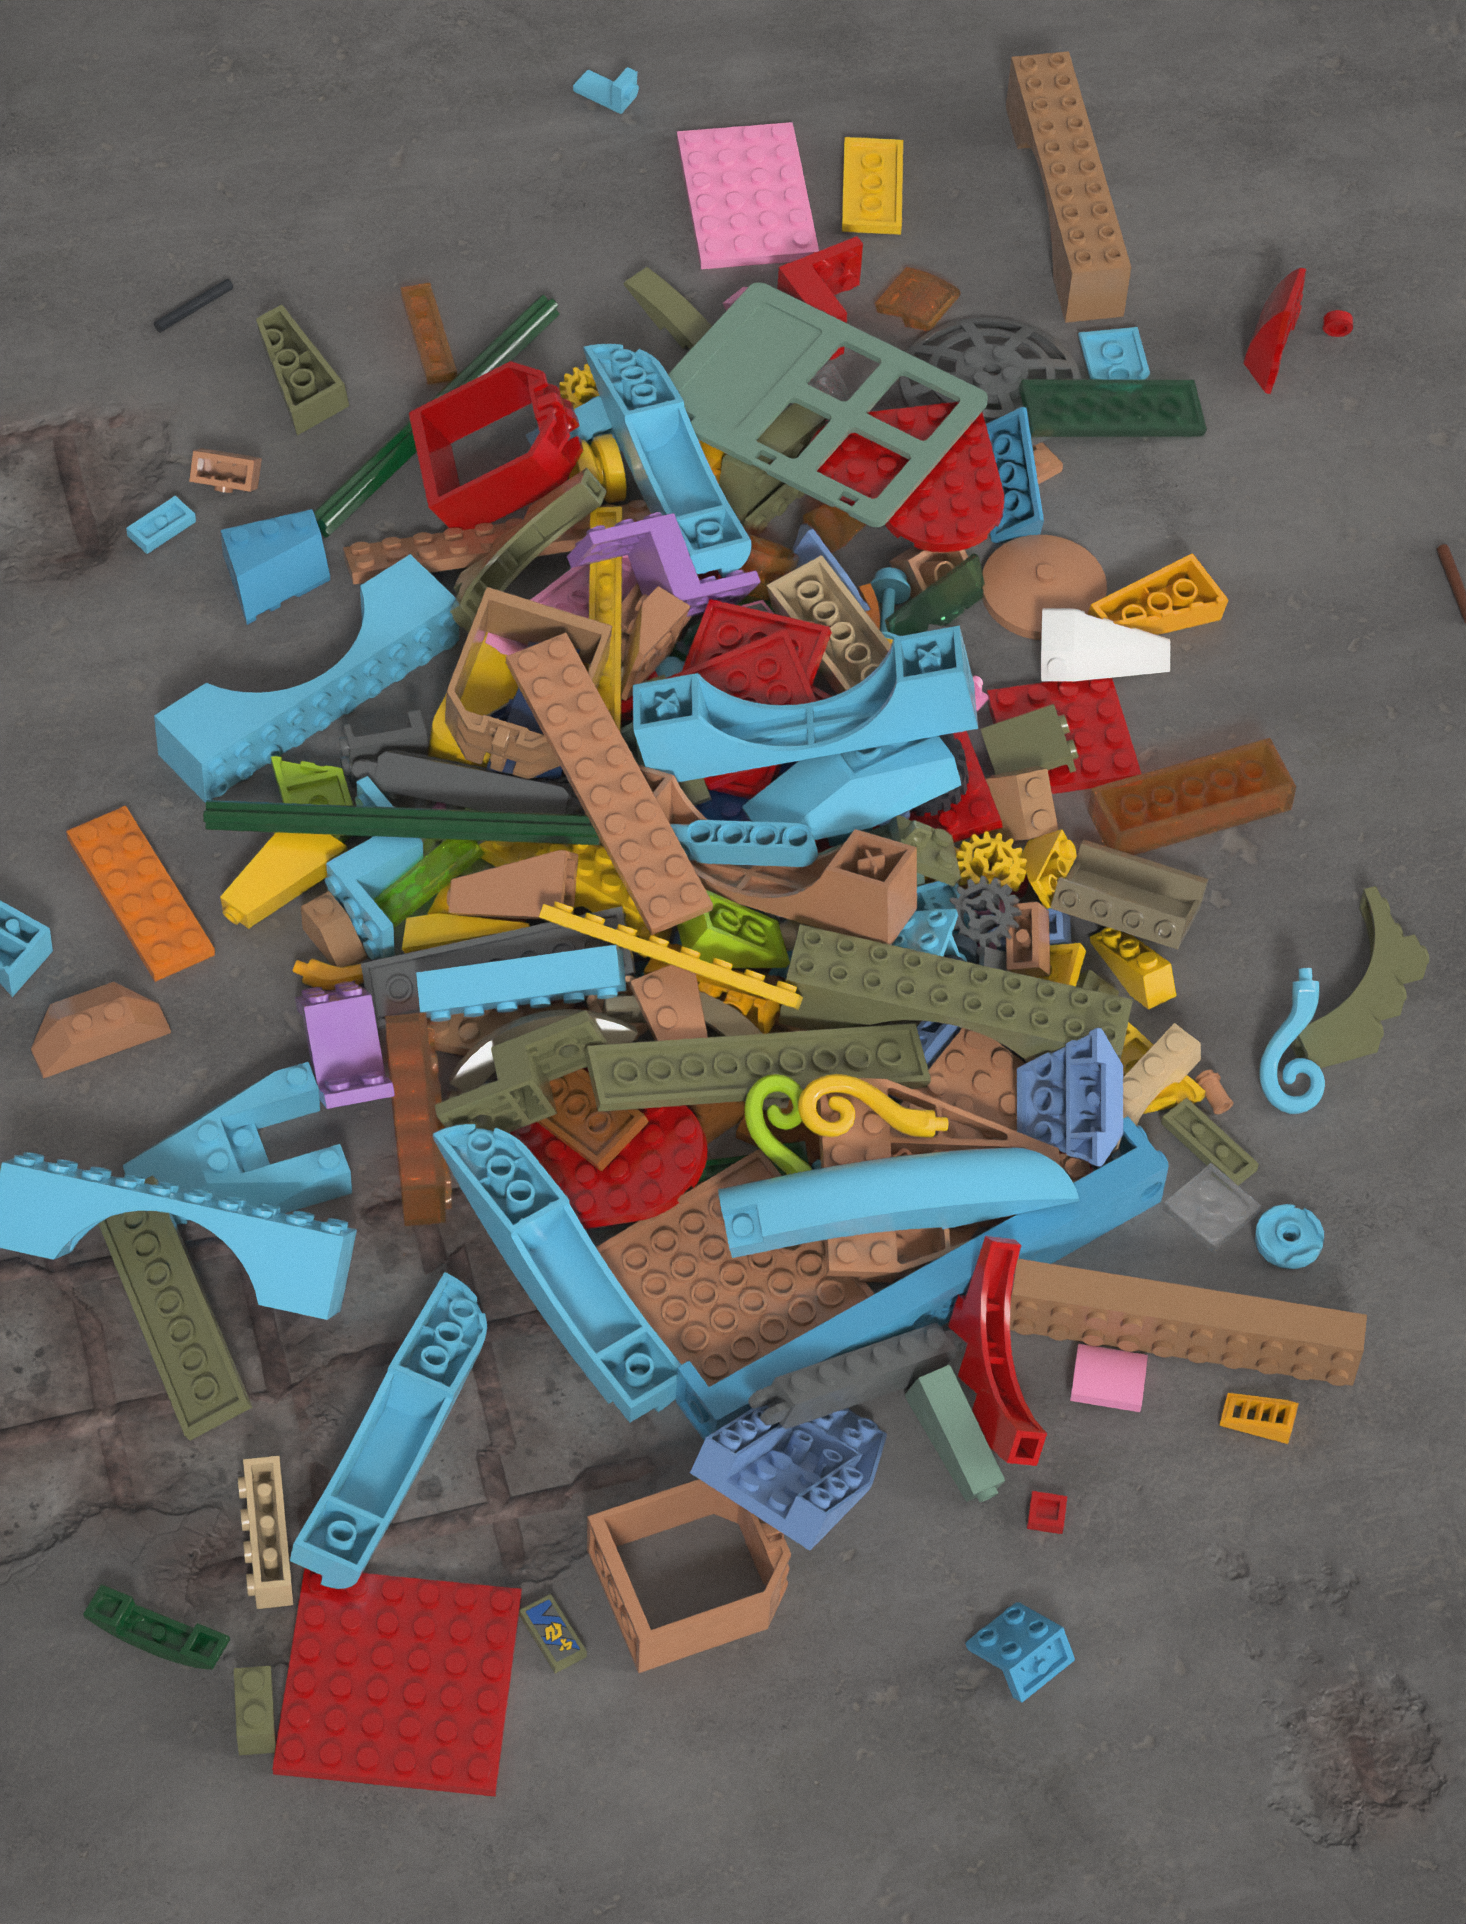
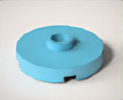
(1294, 1223)

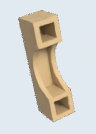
(1162, 1065)

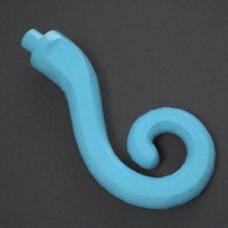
(1304, 1004)

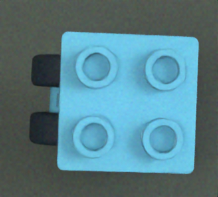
(932, 933)

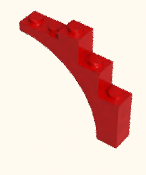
(988, 1363)

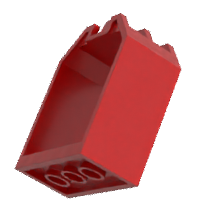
(514, 483)

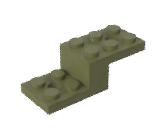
(524, 1076)

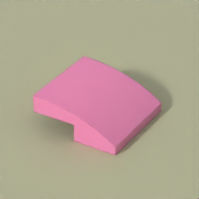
(1109, 1378)

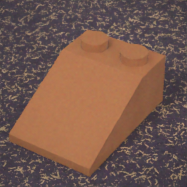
(651, 636)

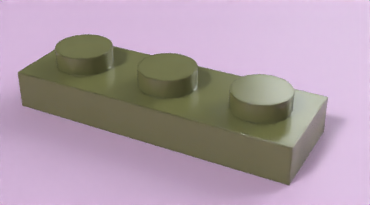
(1209, 1141)

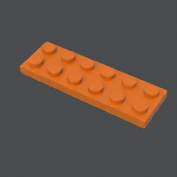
(140, 893)

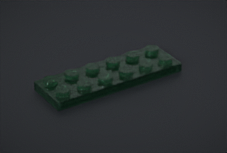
(1112, 408)

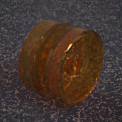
(770, 562)

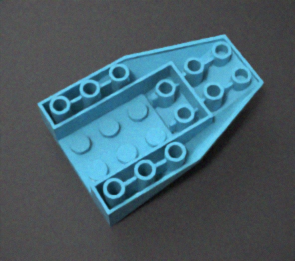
(857, 787)

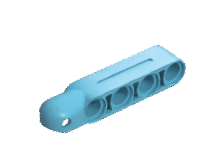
(747, 843)

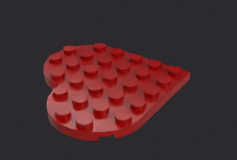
(953, 503)
(639, 1181)

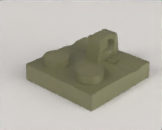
(934, 849)

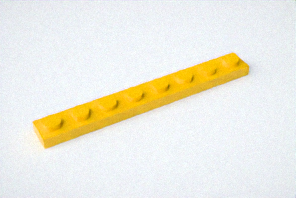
(685, 959)

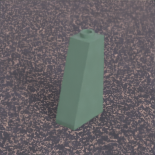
(955, 1434)

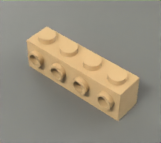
(268, 1532)

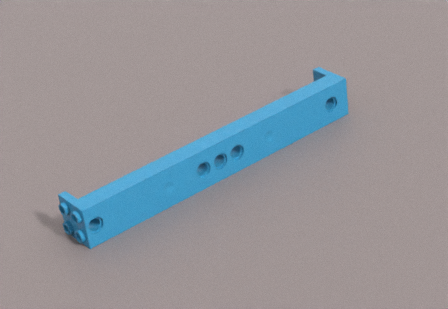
(928, 1295)

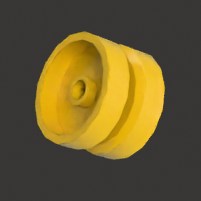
(605, 464)

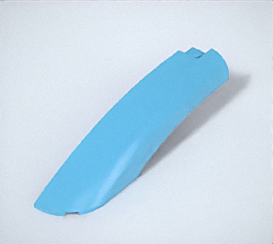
(667, 455)
(891, 1195)
(561, 1268)
(393, 1436)

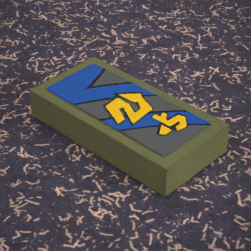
(552, 1633)

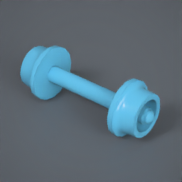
(890, 589)

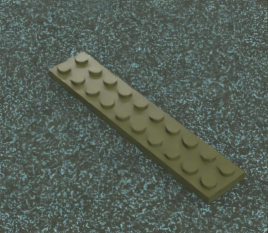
(728, 1066)

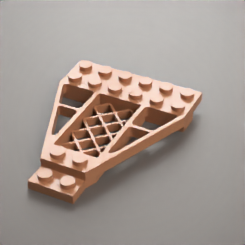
(874, 1255)

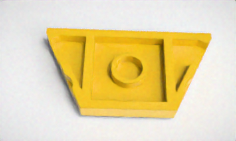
(1134, 1048)

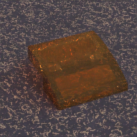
(917, 298)

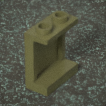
(1030, 741)

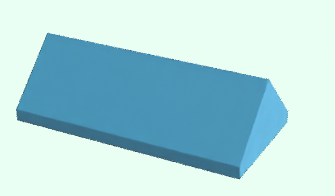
(1017, 470)

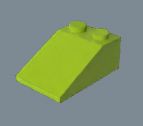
(735, 936)

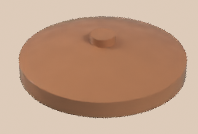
(1037, 575)

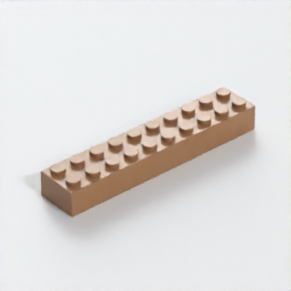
(1187, 1322)

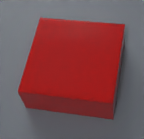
(1047, 1512)

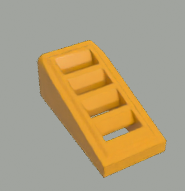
(1274, 1407)

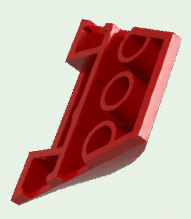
(1273, 328)

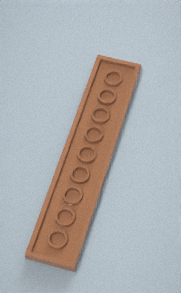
(459, 547)
(609, 784)

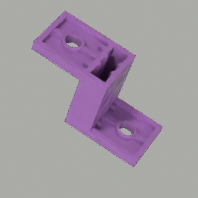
(661, 560)
(344, 1045)

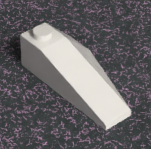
(1093, 648)

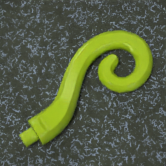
(773, 1149)

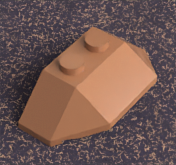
(95, 1027)

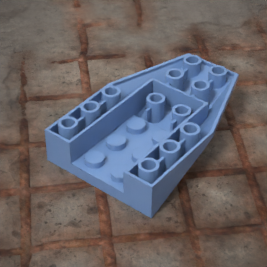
(797, 1475)

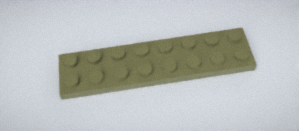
(175, 1319)

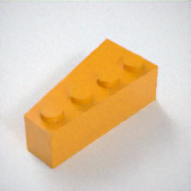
(1165, 600)

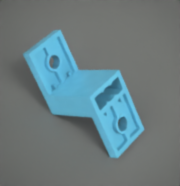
(366, 872)

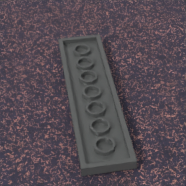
(394, 979)

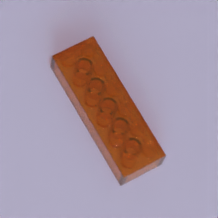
(1192, 798)
(414, 1074)

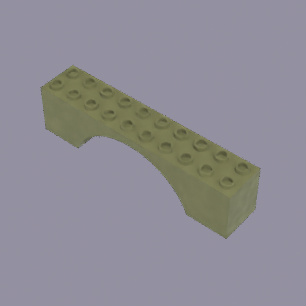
(871, 982)

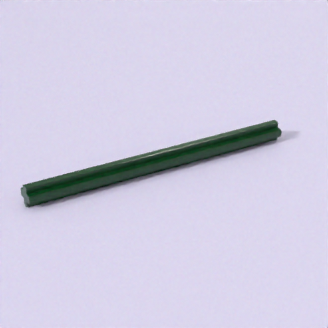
(402, 445)
(400, 822)

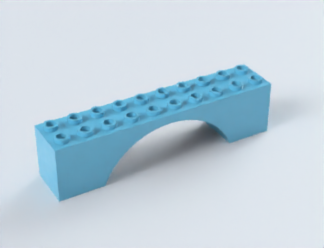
(912, 695)
(227, 735)
(289, 1257)

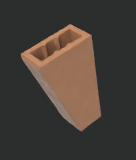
(516, 888)

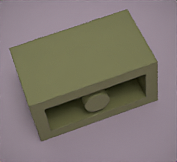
(254, 1710)

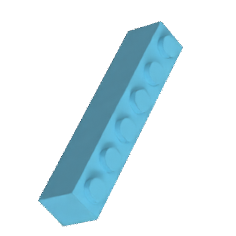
(521, 982)

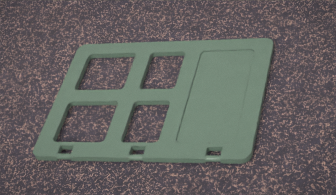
(761, 363)

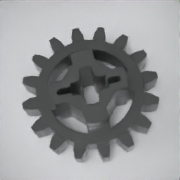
(987, 900)

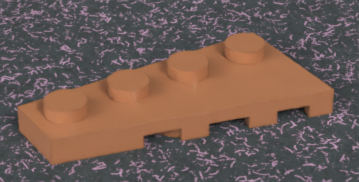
(670, 1004)

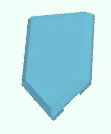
(1114, 354)

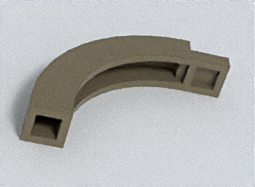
(719, 1022)
(479, 1064)

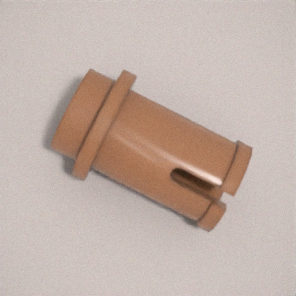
(1214, 1090)

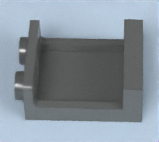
(371, 746)

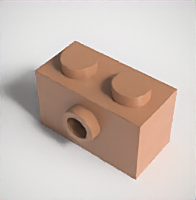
(225, 470)

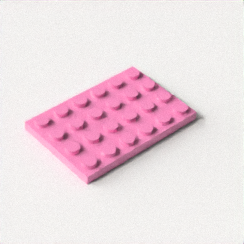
(746, 195)

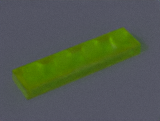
(427, 878)

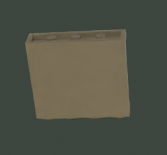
(1130, 894)

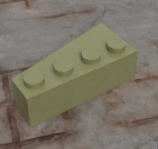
(303, 375)
(749, 486)

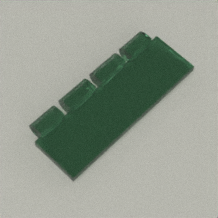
(941, 600)

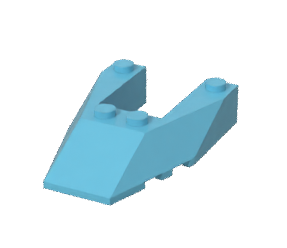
(227, 1156)

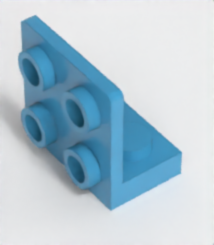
(1024, 1647)

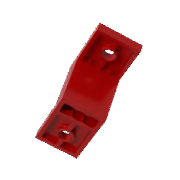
(822, 276)

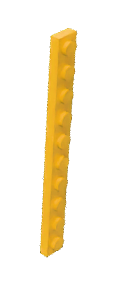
(606, 607)

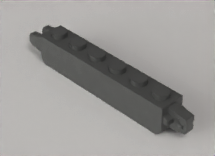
(464, 785)
(856, 1376)

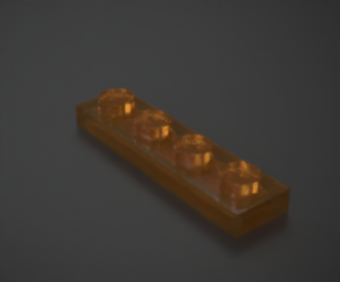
(428, 333)

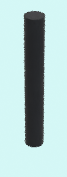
(193, 305)

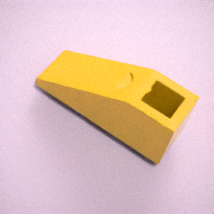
(1047, 860)
(1136, 966)

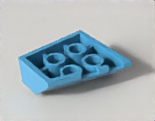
(274, 560)

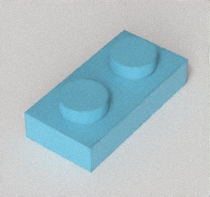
(161, 524)

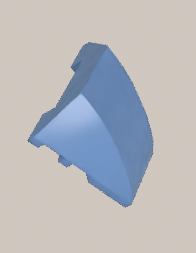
(1074, 1098)

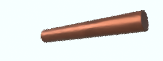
(1453, 577)

